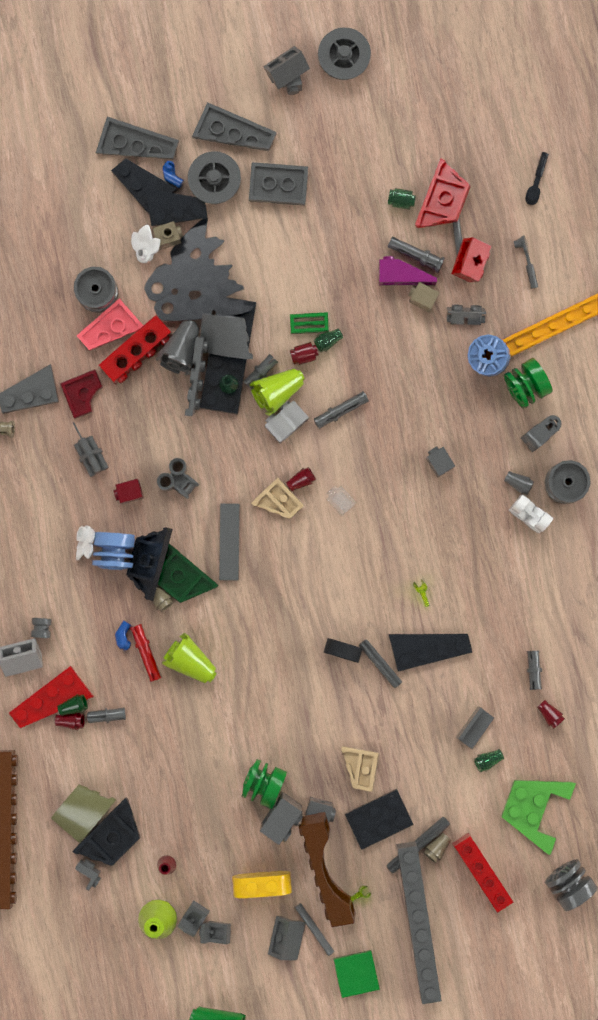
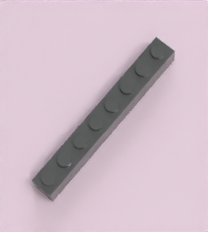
(418, 922)

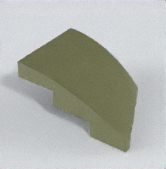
(82, 811)

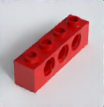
(138, 339)
(482, 872)

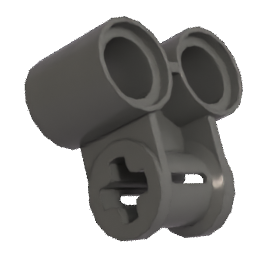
(179, 480)

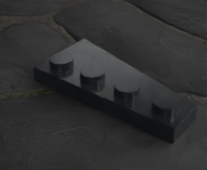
(423, 649)

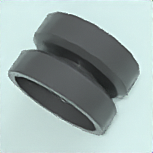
(90, 280)
(557, 488)

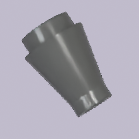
(520, 482)

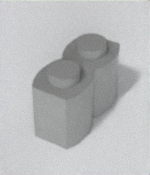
(286, 421)

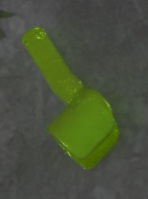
(421, 590)
(359, 894)

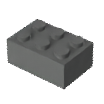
(281, 818)

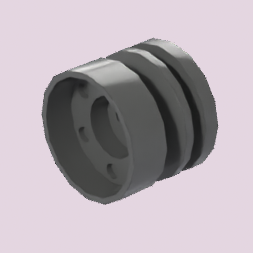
(572, 887)

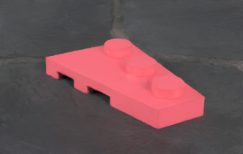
(109, 326)

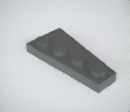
(228, 128)
(130, 140)
(197, 384)

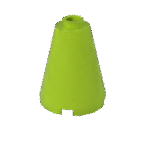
(276, 389)
(189, 660)
(157, 919)

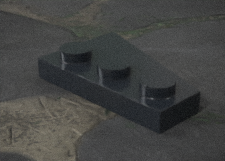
(170, 207)

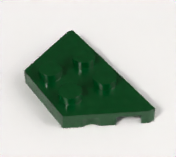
(182, 577)

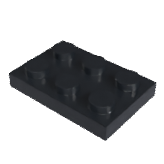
(379, 819)

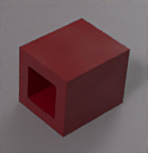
(128, 491)

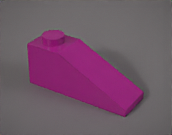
(397, 272)

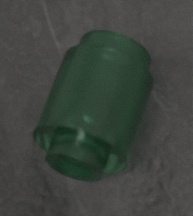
(401, 198)

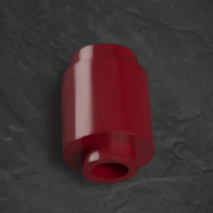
(304, 353)

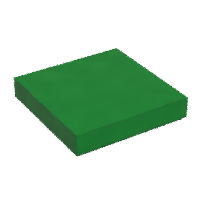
(356, 973)

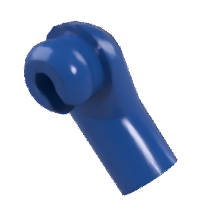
(170, 176)
(120, 636)

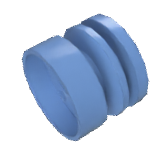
(499, 359)
(113, 550)

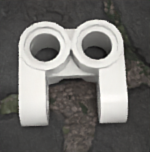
(530, 514)

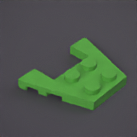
(527, 805)

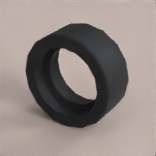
(343, 650)

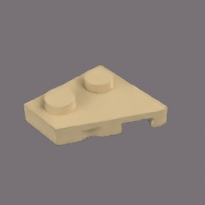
(279, 499)
(361, 767)

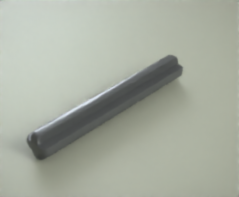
(423, 840)

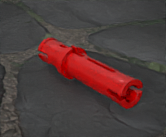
(145, 652)

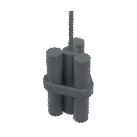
(90, 454)

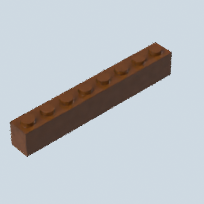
(8, 819)

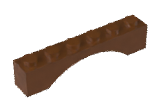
(338, 903)

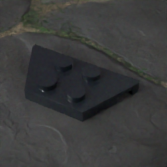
(148, 561)
(112, 836)

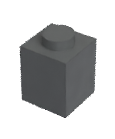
(439, 461)

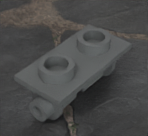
(458, 312)

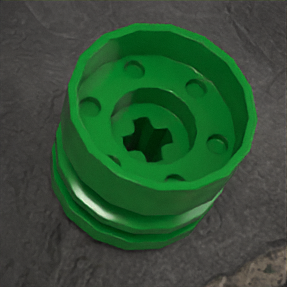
(530, 381)
(263, 784)

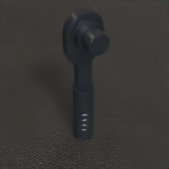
(533, 192)

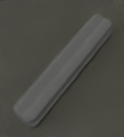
(380, 663)

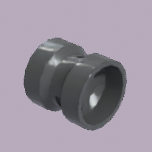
(41, 627)

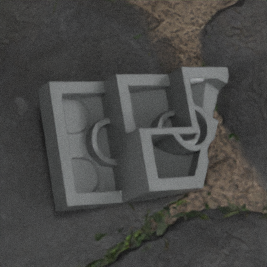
(225, 336)

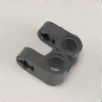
(540, 434)

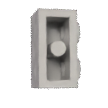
(20, 657)

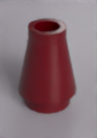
(301, 479)
(551, 715)
(71, 721)
(169, 861)

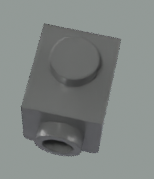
(88, 869)
(193, 918)
(215, 932)

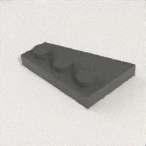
(31, 392)

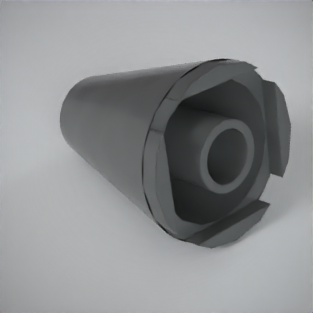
(179, 349)

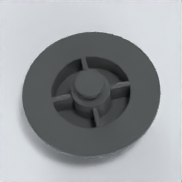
(344, 53)
(214, 177)

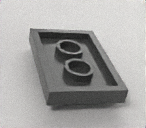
(278, 183)

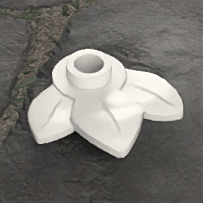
(144, 244)
(85, 537)

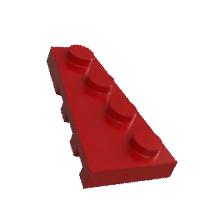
(45, 700)

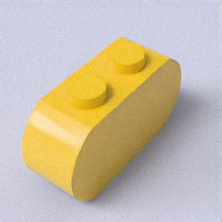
(262, 884)

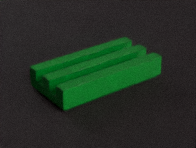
(309, 323)

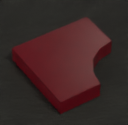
(80, 392)

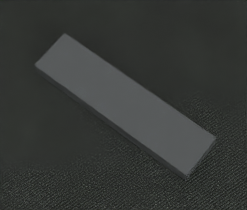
(229, 541)

